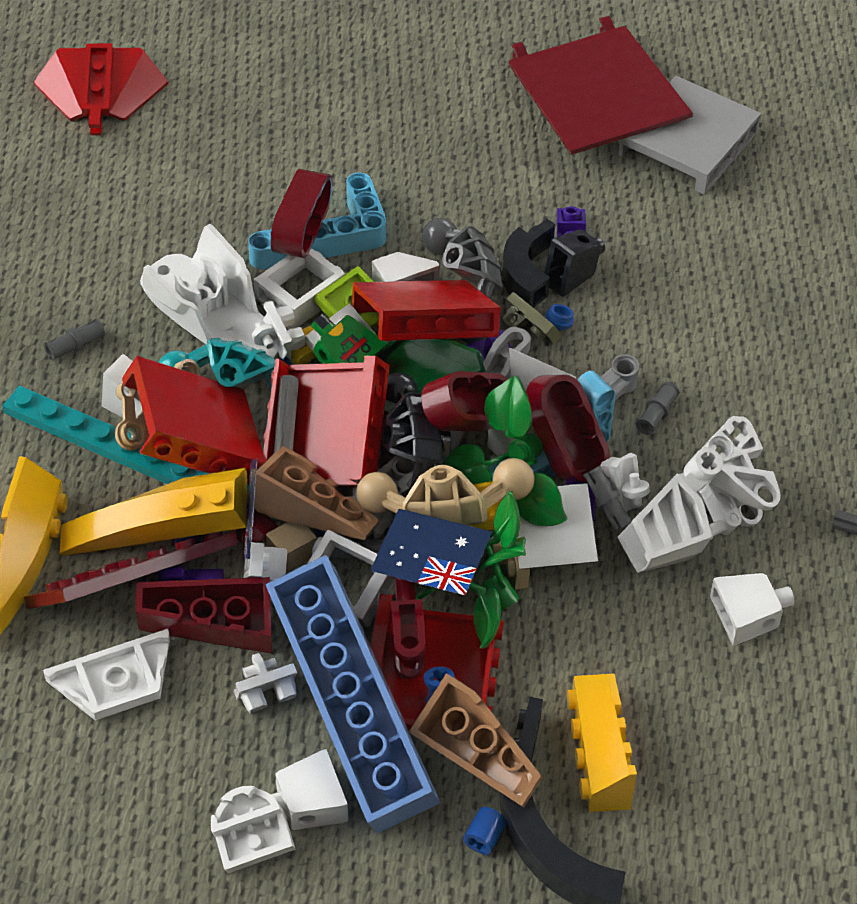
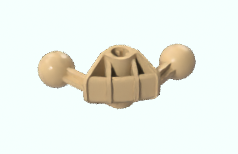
(446, 492)

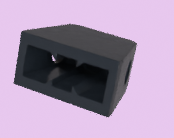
(572, 260)

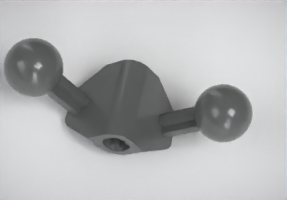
(465, 254)

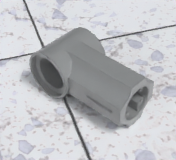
(622, 375)

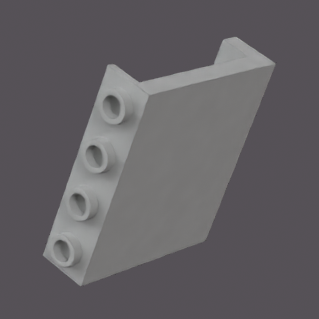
(703, 143)

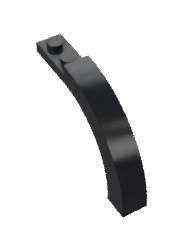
(541, 851)

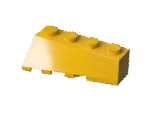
(602, 743)

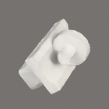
(273, 331)
(625, 478)
(280, 679)

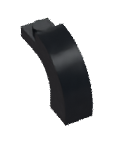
(518, 271)

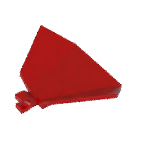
(99, 82)

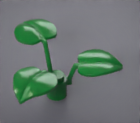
(510, 410)
(498, 580)
(488, 605)

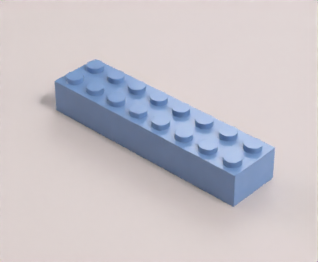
(352, 695)

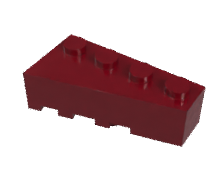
(209, 611)

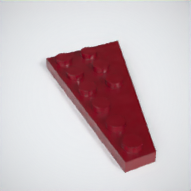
(128, 569)

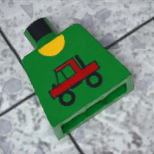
(345, 341)

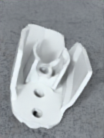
(207, 292)

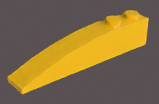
(169, 512)
(30, 525)

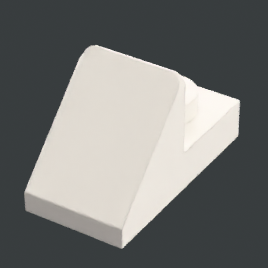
(265, 562)

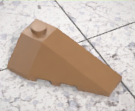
(294, 493)
(470, 735)

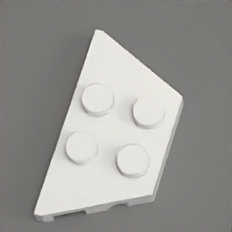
(115, 676)

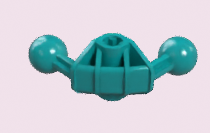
(230, 361)

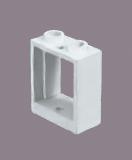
(268, 284)
(379, 584)

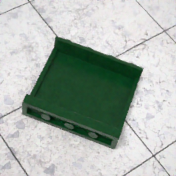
(429, 360)

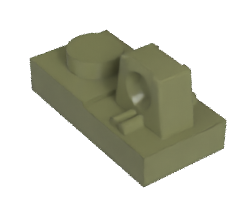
(522, 313)

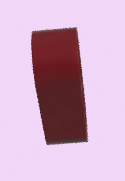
(301, 213)
(459, 400)
(566, 426)

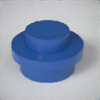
(560, 316)

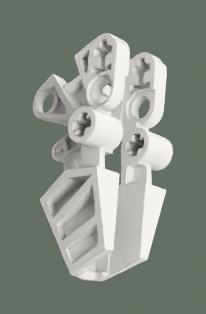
(676, 521)

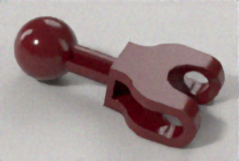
(407, 629)

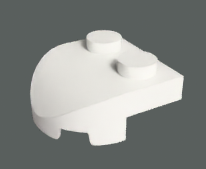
(250, 828)

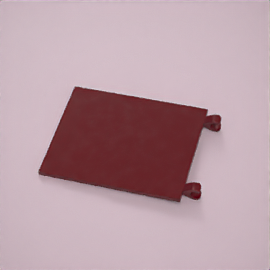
(598, 88)

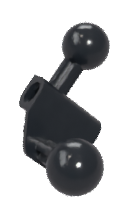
(409, 431)

